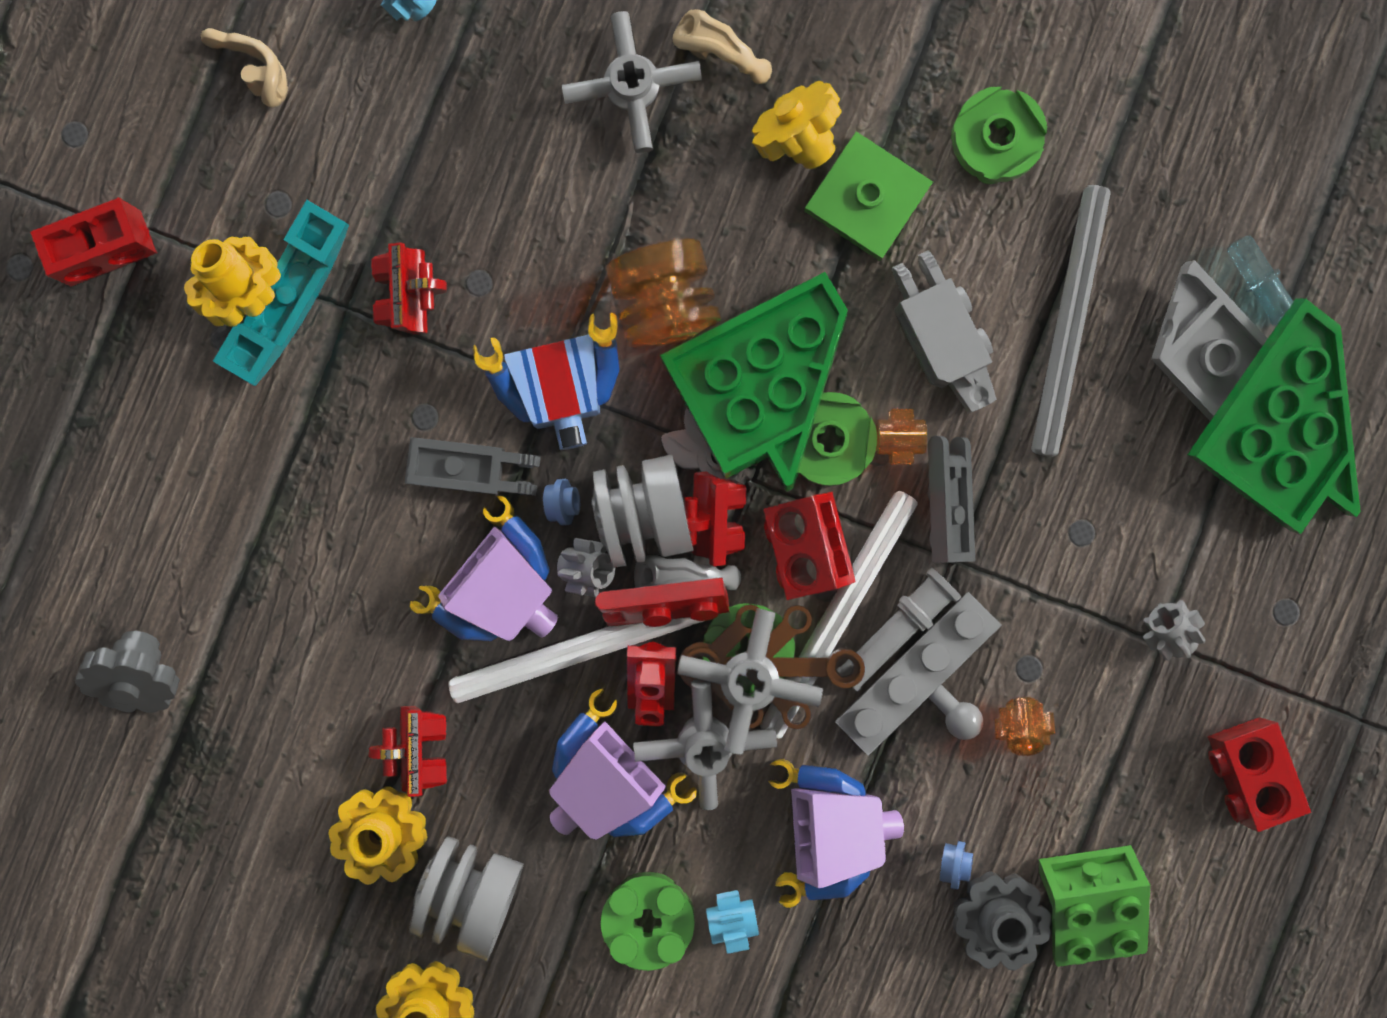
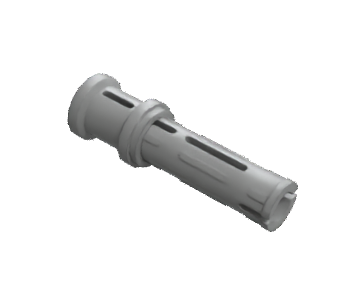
(913, 614)

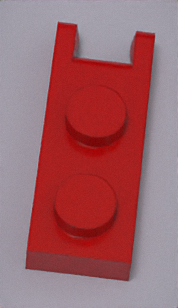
(661, 603)

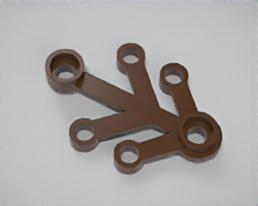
(785, 666)

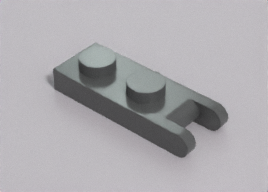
(951, 500)

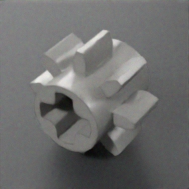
(585, 567)
(1174, 630)

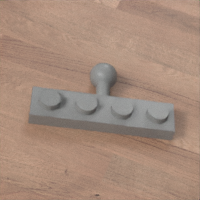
(920, 676)

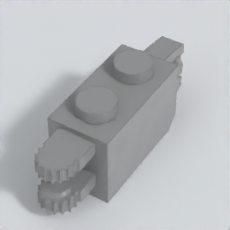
(945, 335)

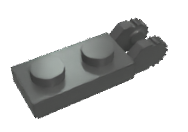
(465, 467)

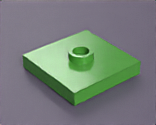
(868, 196)

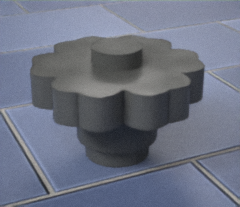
(128, 675)
(1001, 921)

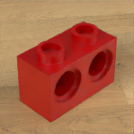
(93, 242)
(820, 543)
(1268, 767)

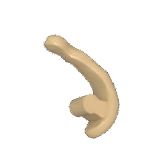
(704, 34)
(263, 81)

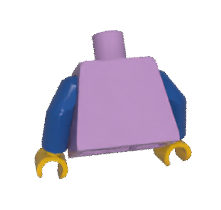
(496, 587)
(602, 783)
(835, 833)

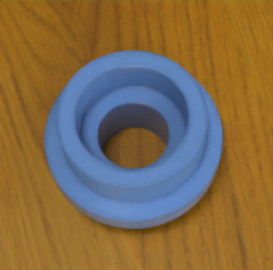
(561, 502)
(956, 864)

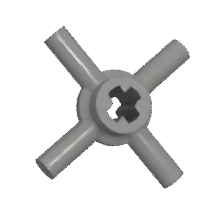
(646, 75)
(744, 702)
(702, 745)

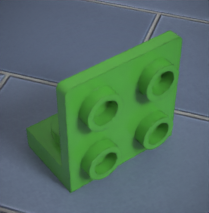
(1097, 905)

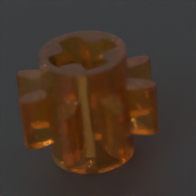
(901, 436)
(1024, 726)

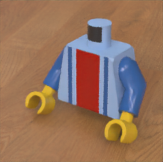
(557, 381)

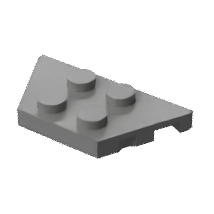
(1205, 340)

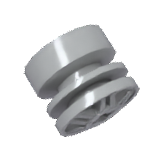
(641, 511)
(465, 898)

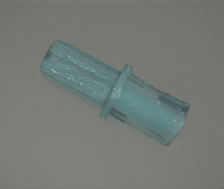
(1260, 278)

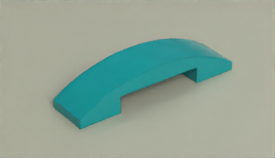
(304, 268)

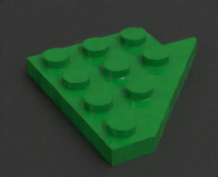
(762, 378)
(1288, 424)

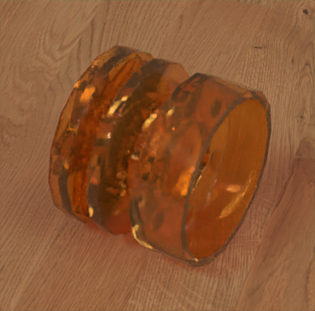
(660, 283)

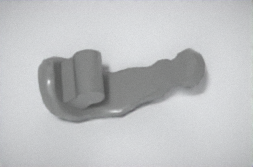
(662, 571)

